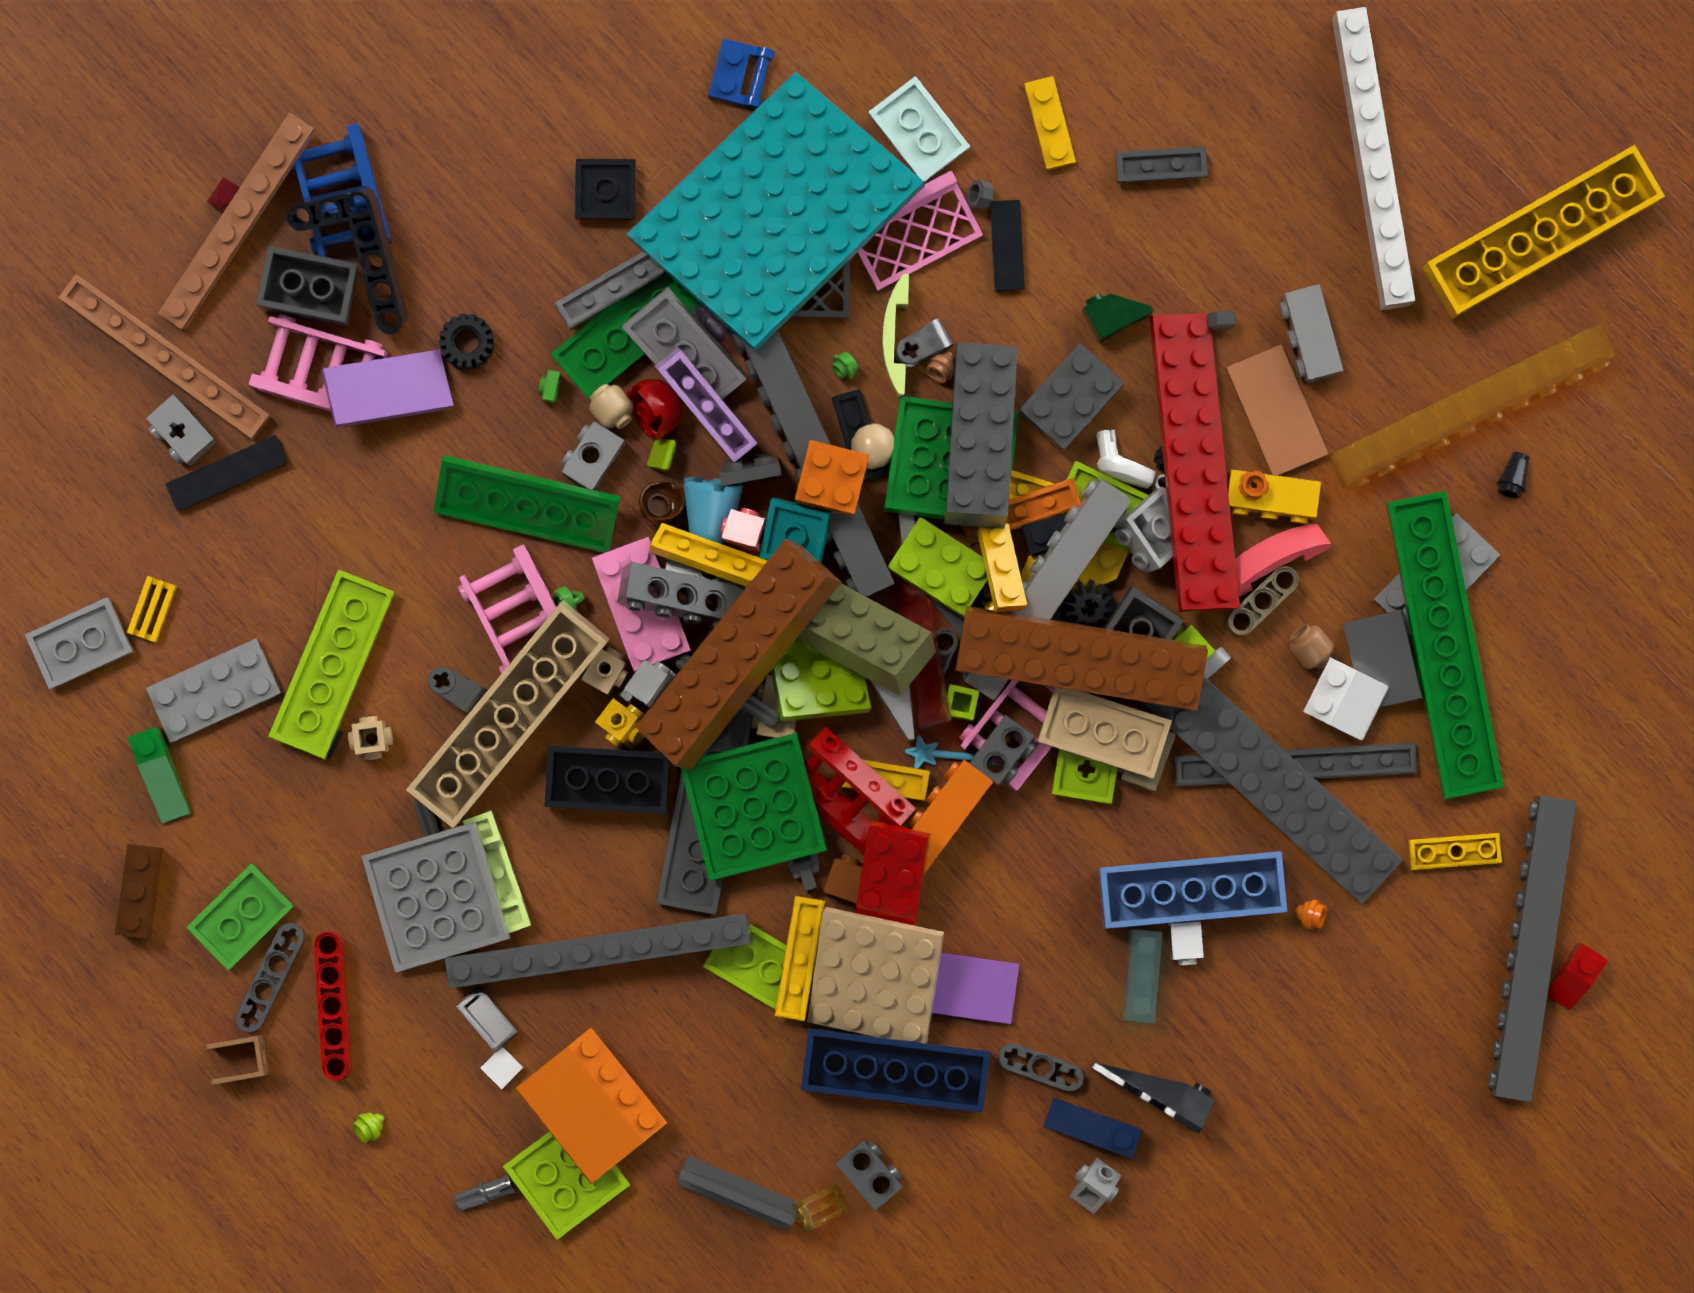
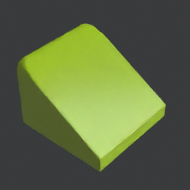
(662, 454)

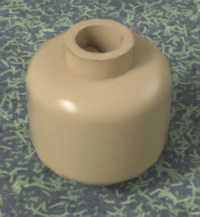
(611, 406)

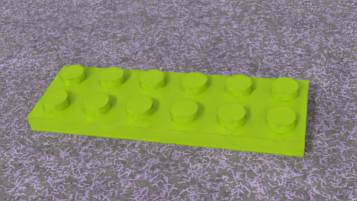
(331, 664)

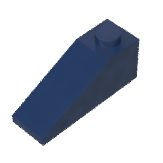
(1093, 1127)

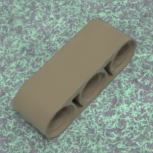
(1272, 591)

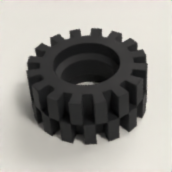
(474, 358)

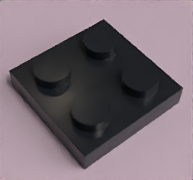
(605, 189)

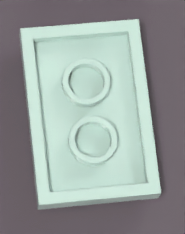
(919, 129)

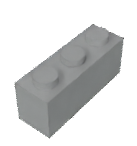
(1310, 334)

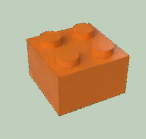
(832, 478)

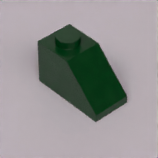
(1113, 314)

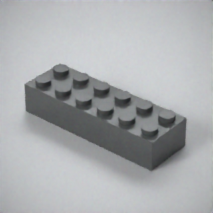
(981, 435)

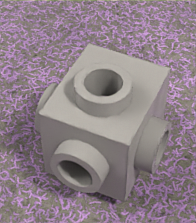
(1095, 1185)

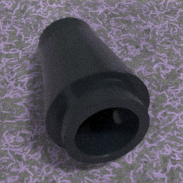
(1514, 476)

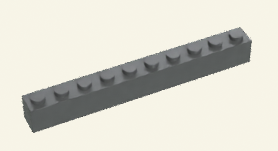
(1532, 948)
(598, 950)

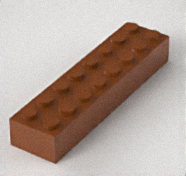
(738, 654)
(1082, 658)

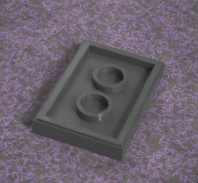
(1384, 652)

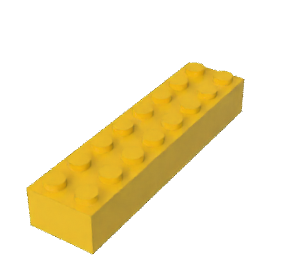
(1543, 232)

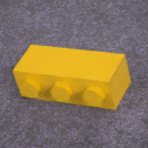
(1284, 498)

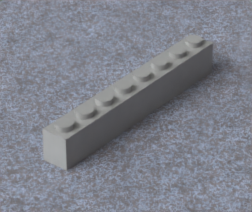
(1064, 561)

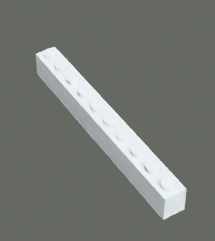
(1373, 158)

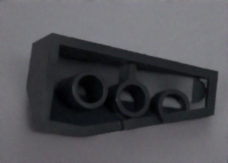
(1175, 1098)

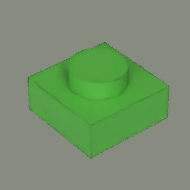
(550, 386)

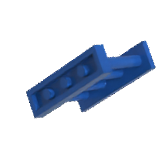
(360, 172)

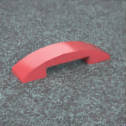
(1278, 551)

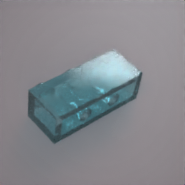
(1142, 976)

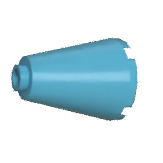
(709, 505)

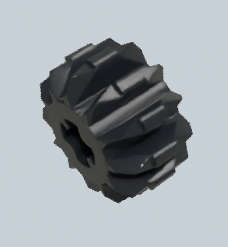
(1097, 606)

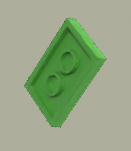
(240, 917)

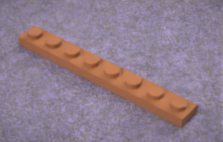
(237, 221)
(164, 356)

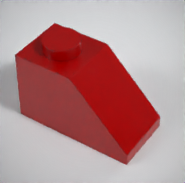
(1576, 975)

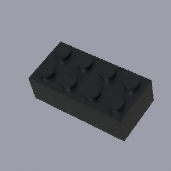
(607, 780)

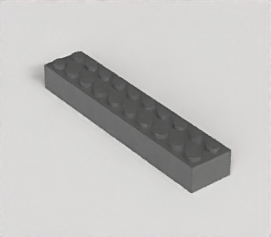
(799, 424)

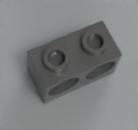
(996, 747)
(863, 1178)

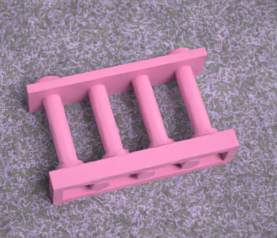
(296, 389)
(534, 590)
(971, 735)

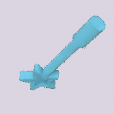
(927, 753)

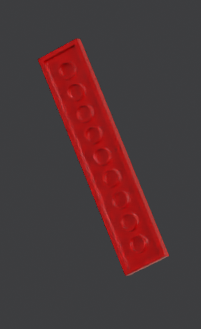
(1194, 463)

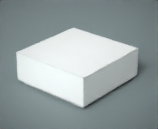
(502, 1067)

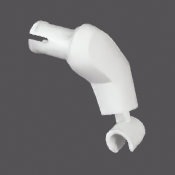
(1123, 469)

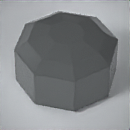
(980, 194)
(1221, 320)

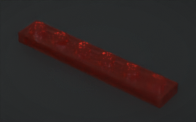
(929, 684)

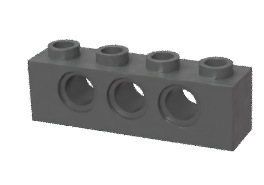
(635, 594)

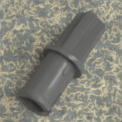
(484, 1193)

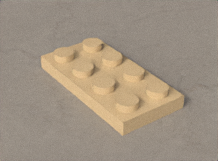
(1104, 731)

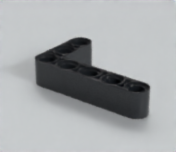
(364, 246)

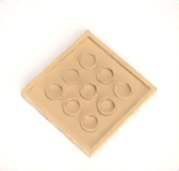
(875, 976)

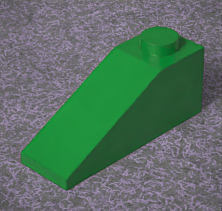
(159, 774)

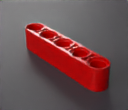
(325, 1019)

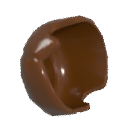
(661, 502)

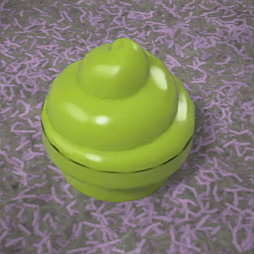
(368, 1126)

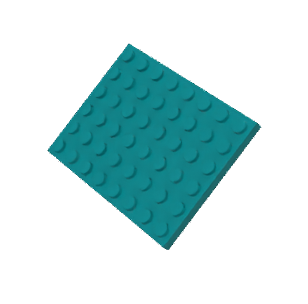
(775, 211)

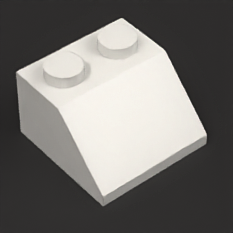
(1346, 699)

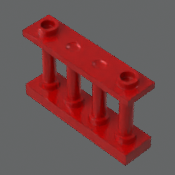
(872, 788)

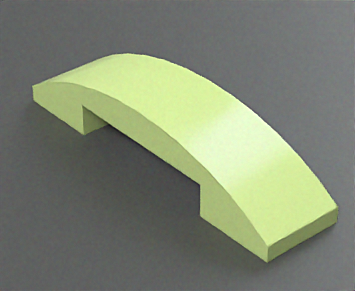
(895, 371)
(502, 872)

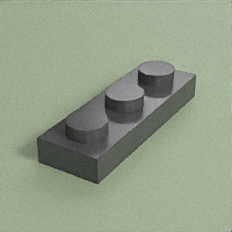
(1161, 165)

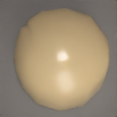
(876, 442)

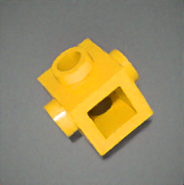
(621, 724)

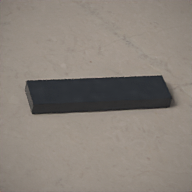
(226, 473)

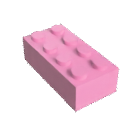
(641, 632)

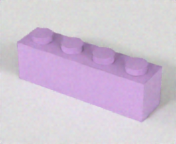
(705, 404)

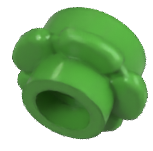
(844, 366)

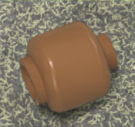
(1311, 646)

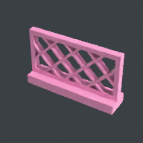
(933, 190)

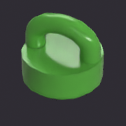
(572, 598)

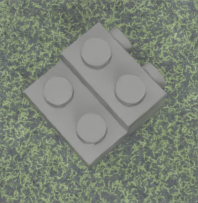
(1147, 531)

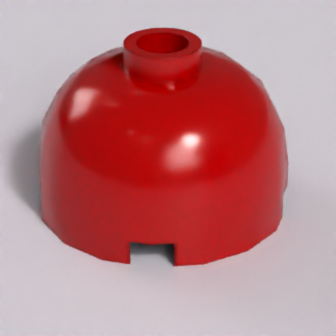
(657, 407)

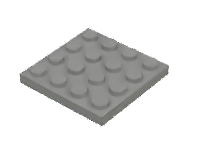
(435, 897)

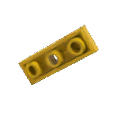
(1437, 851)

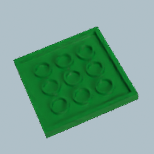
(921, 458)
(754, 807)

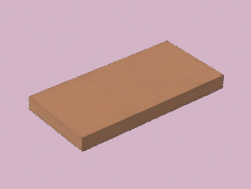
(1276, 411)

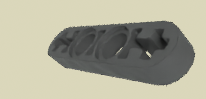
(274, 979)

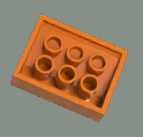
(591, 1105)

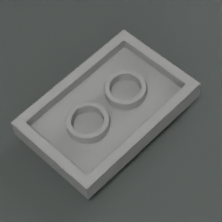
(79, 643)

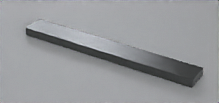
(1319, 762)

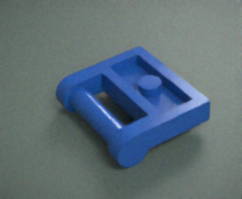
(731, 71)

